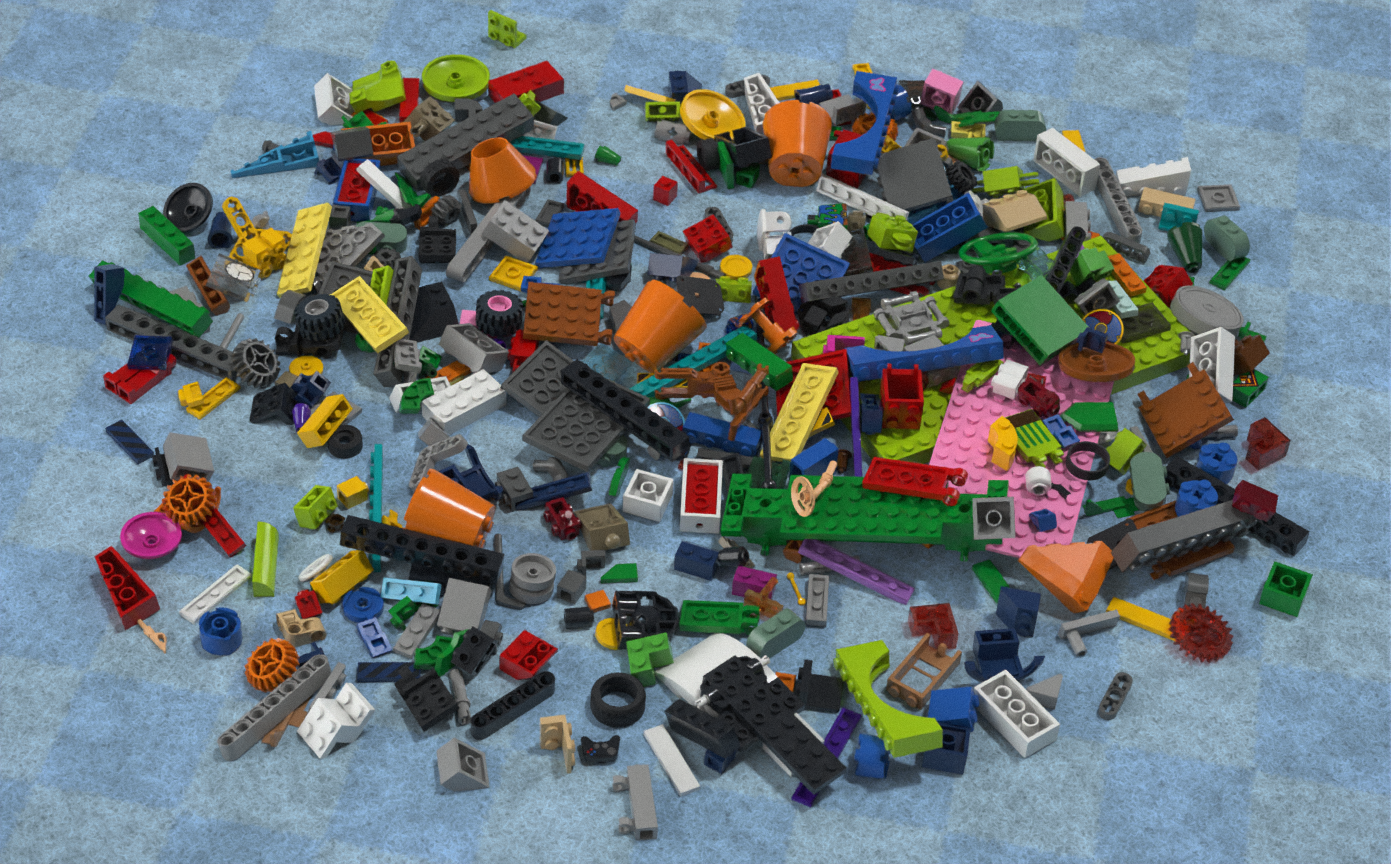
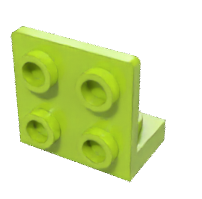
(504, 30)

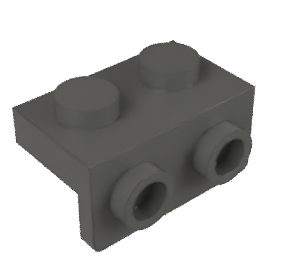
(514, 485)

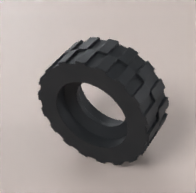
(434, 170)

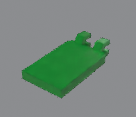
(718, 617)

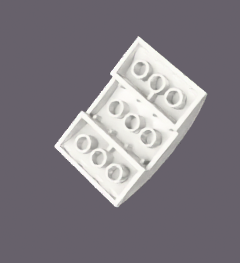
(688, 669)

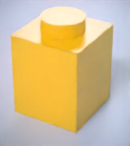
(352, 492)

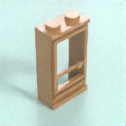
(933, 657)

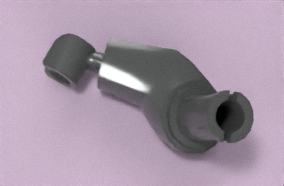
(922, 122)
(552, 466)

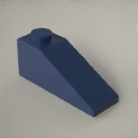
(107, 289)
(870, 413)

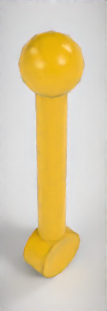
(801, 601)

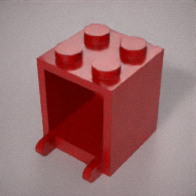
(850, 178)
(901, 398)

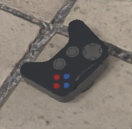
(600, 751)

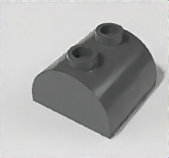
(980, 99)

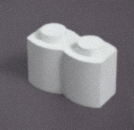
(1009, 378)

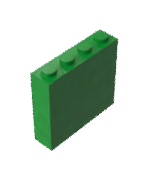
(1039, 319)

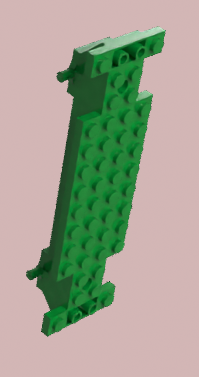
(853, 515)

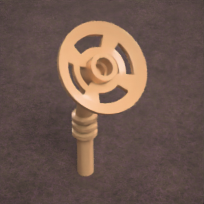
(807, 492)

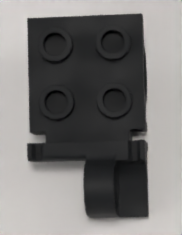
(436, 243)
(980, 288)
(297, 344)
(425, 697)

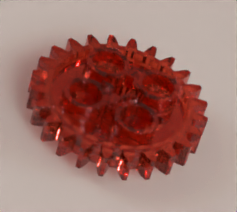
(1200, 633)

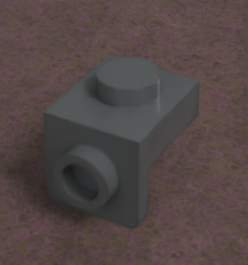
(591, 559)

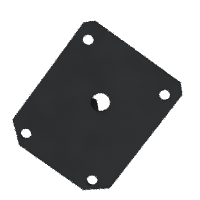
(710, 295)
(814, 314)
(1113, 536)

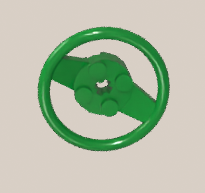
(1000, 256)

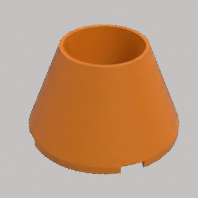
(498, 171)

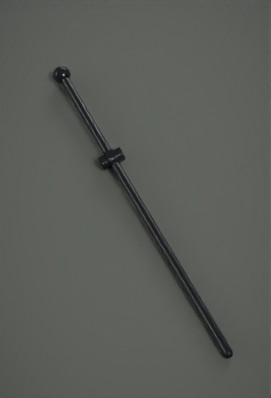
(765, 423)

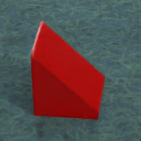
(948, 386)

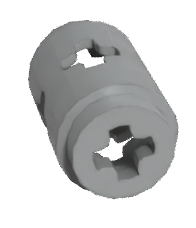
(662, 132)

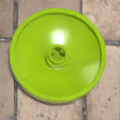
(455, 77)

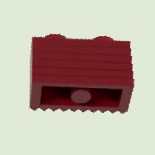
(1255, 500)

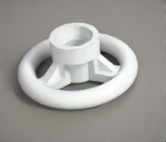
(315, 568)

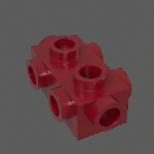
(1045, 401)
(562, 519)

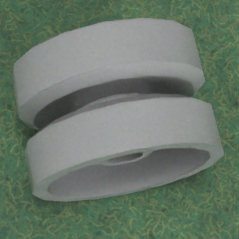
(532, 578)

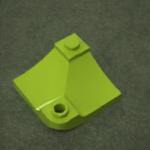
(378, 89)

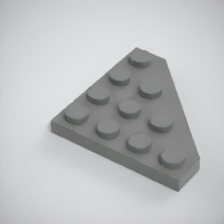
(348, 245)

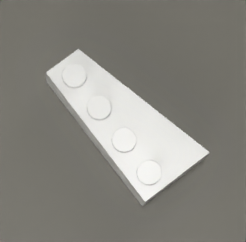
(759, 99)
(1167, 177)

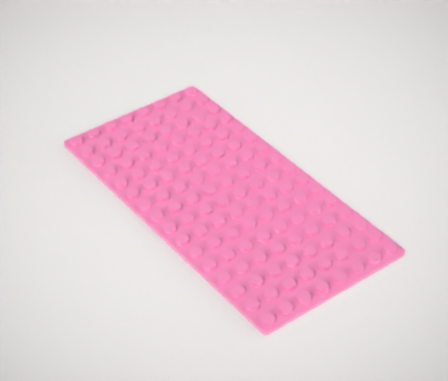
(965, 446)

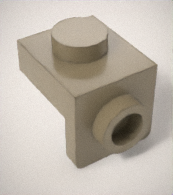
(856, 220)

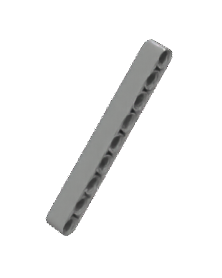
(477, 244)

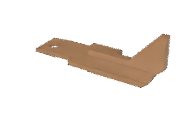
(295, 719)

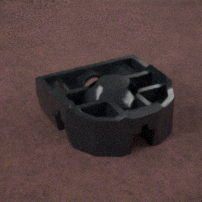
(659, 614)

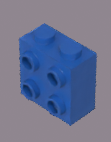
(954, 706)

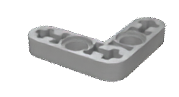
(433, 454)

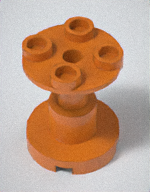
(773, 332)

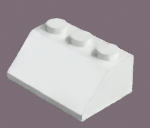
(332, 100)

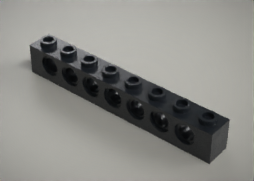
(625, 410)
(1275, 531)
(422, 549)

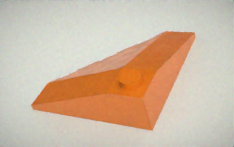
(1069, 571)

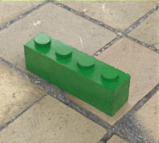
(166, 235)
(749, 354)

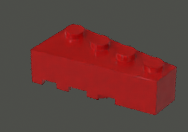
(588, 195)
(772, 285)
(128, 591)

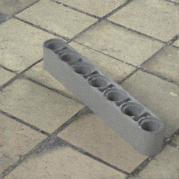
(1117, 202)
(274, 708)

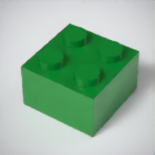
(1285, 589)

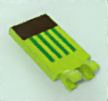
(1035, 439)

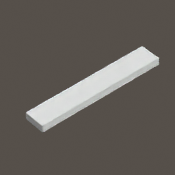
(856, 198)

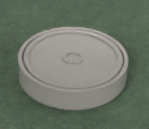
(1205, 310)

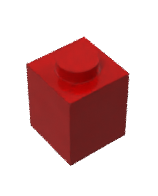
(665, 190)

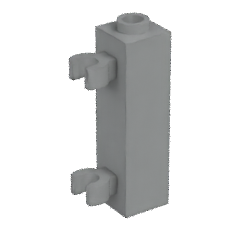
(641, 802)

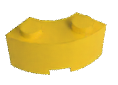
(1004, 441)

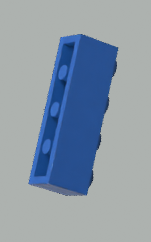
(715, 432)

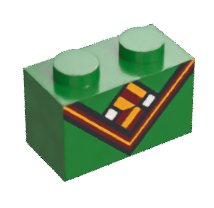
(1249, 387)

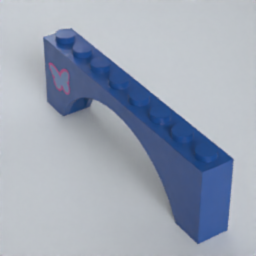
(864, 152)
(978, 346)

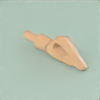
(147, 630)

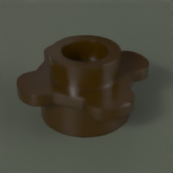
(335, 522)

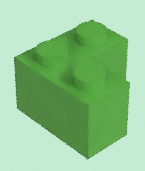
(1091, 264)
(648, 654)

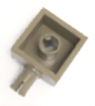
(429, 119)

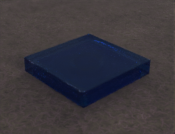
(150, 352)

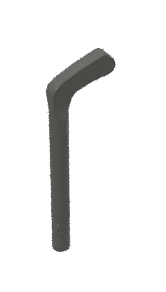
(501, 599)

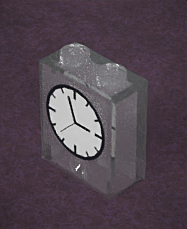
(234, 278)

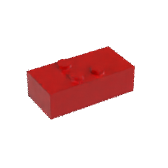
(539, 78)

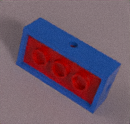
(355, 190)

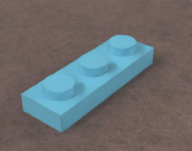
(417, 591)

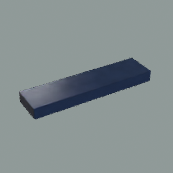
(557, 489)

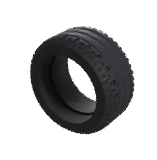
(613, 715)

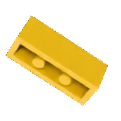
(324, 421)
(342, 577)

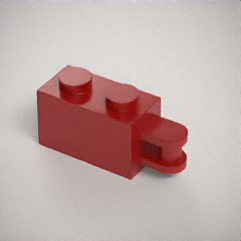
(521, 349)

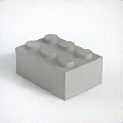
(515, 232)
(473, 348)

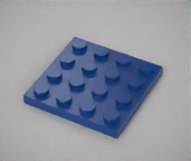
(578, 238)
(805, 264)

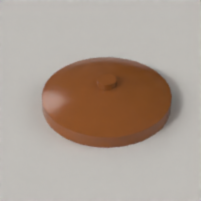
(1093, 366)

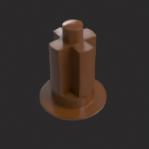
(843, 456)

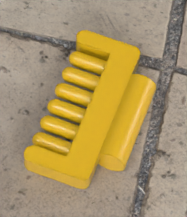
(190, 395)

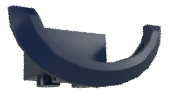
(474, 478)
(996, 652)

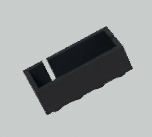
(747, 146)

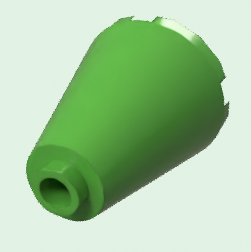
(972, 151)

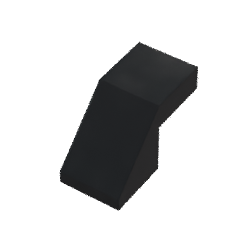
(1070, 292)

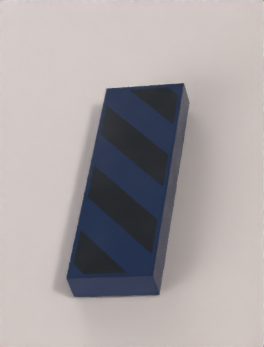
(129, 441)
(383, 671)

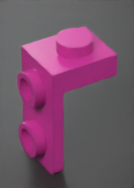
(838, 342)

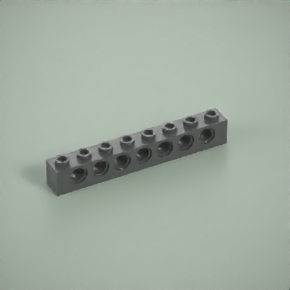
(871, 282)
(402, 303)
(185, 346)

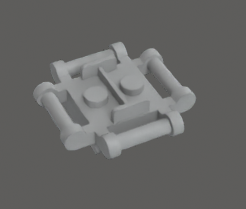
(913, 320)

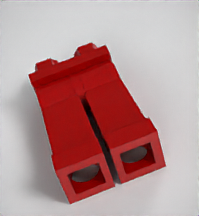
(136, 381)

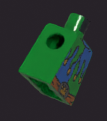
(828, 215)

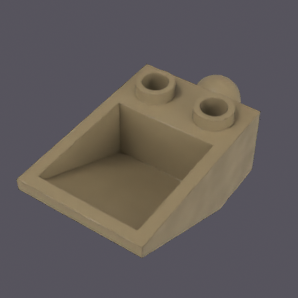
(603, 527)

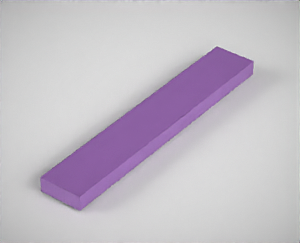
(856, 570)

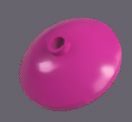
(147, 529)

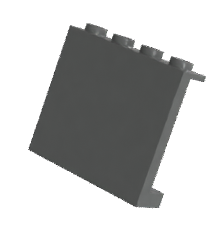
(913, 176)

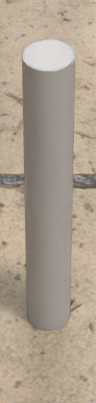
(232, 330)

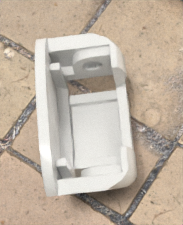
(768, 223)

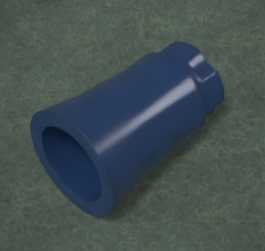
(814, 94)
(220, 233)

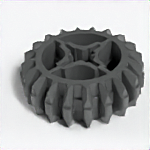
(245, 358)

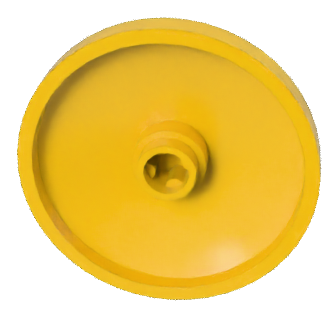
(710, 114)

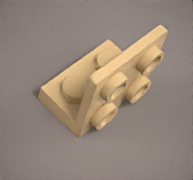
(556, 733)

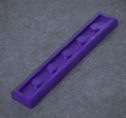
(855, 428)
(835, 741)

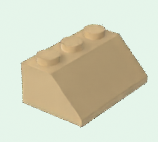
(1013, 211)

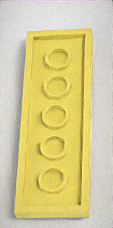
(304, 249)
(370, 315)
(800, 411)

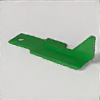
(965, 119)
(409, 194)
(1120, 506)

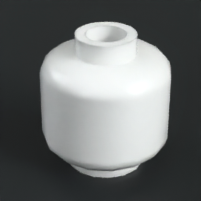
(1038, 480)

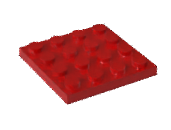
(838, 399)

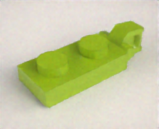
(980, 373)

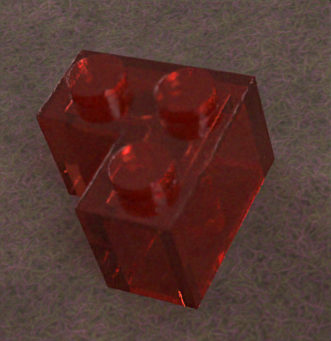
(1266, 444)
(936, 621)

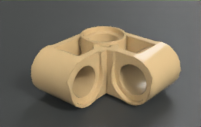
(300, 631)

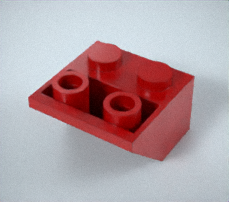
(525, 656)

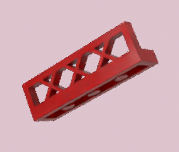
(689, 170)

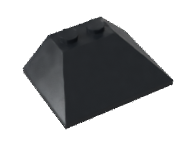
(432, 313)

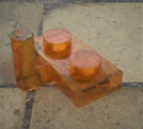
(767, 606)

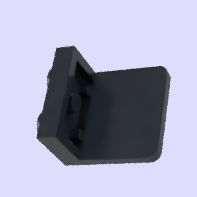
(274, 401)
(819, 691)

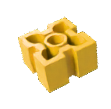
(265, 251)

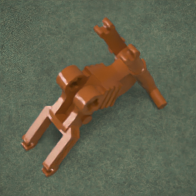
(719, 385)

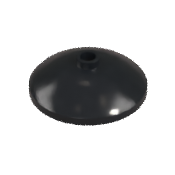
(188, 206)

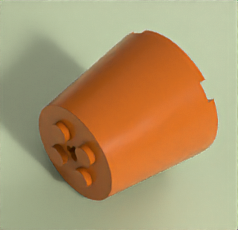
(797, 142)
(658, 327)
(449, 511)

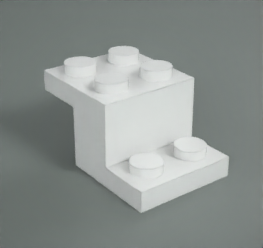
(335, 720)

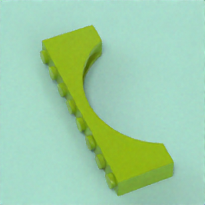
(900, 731)

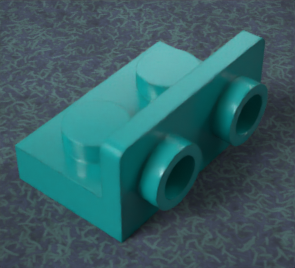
(1175, 215)

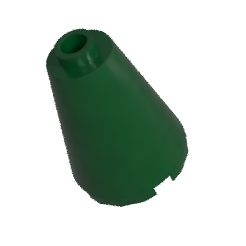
(1187, 245)

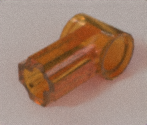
(860, 307)

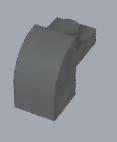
(466, 108)
(286, 306)
(1196, 589)

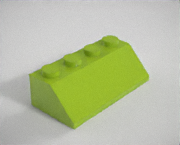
(1052, 201)

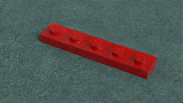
(222, 530)

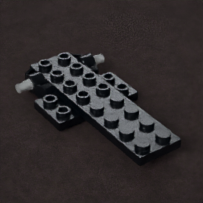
(766, 713)

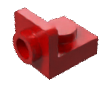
(307, 604)

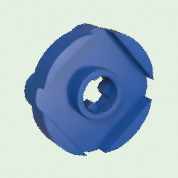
(366, 595)

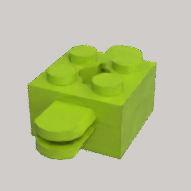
(1005, 181)
(892, 232)

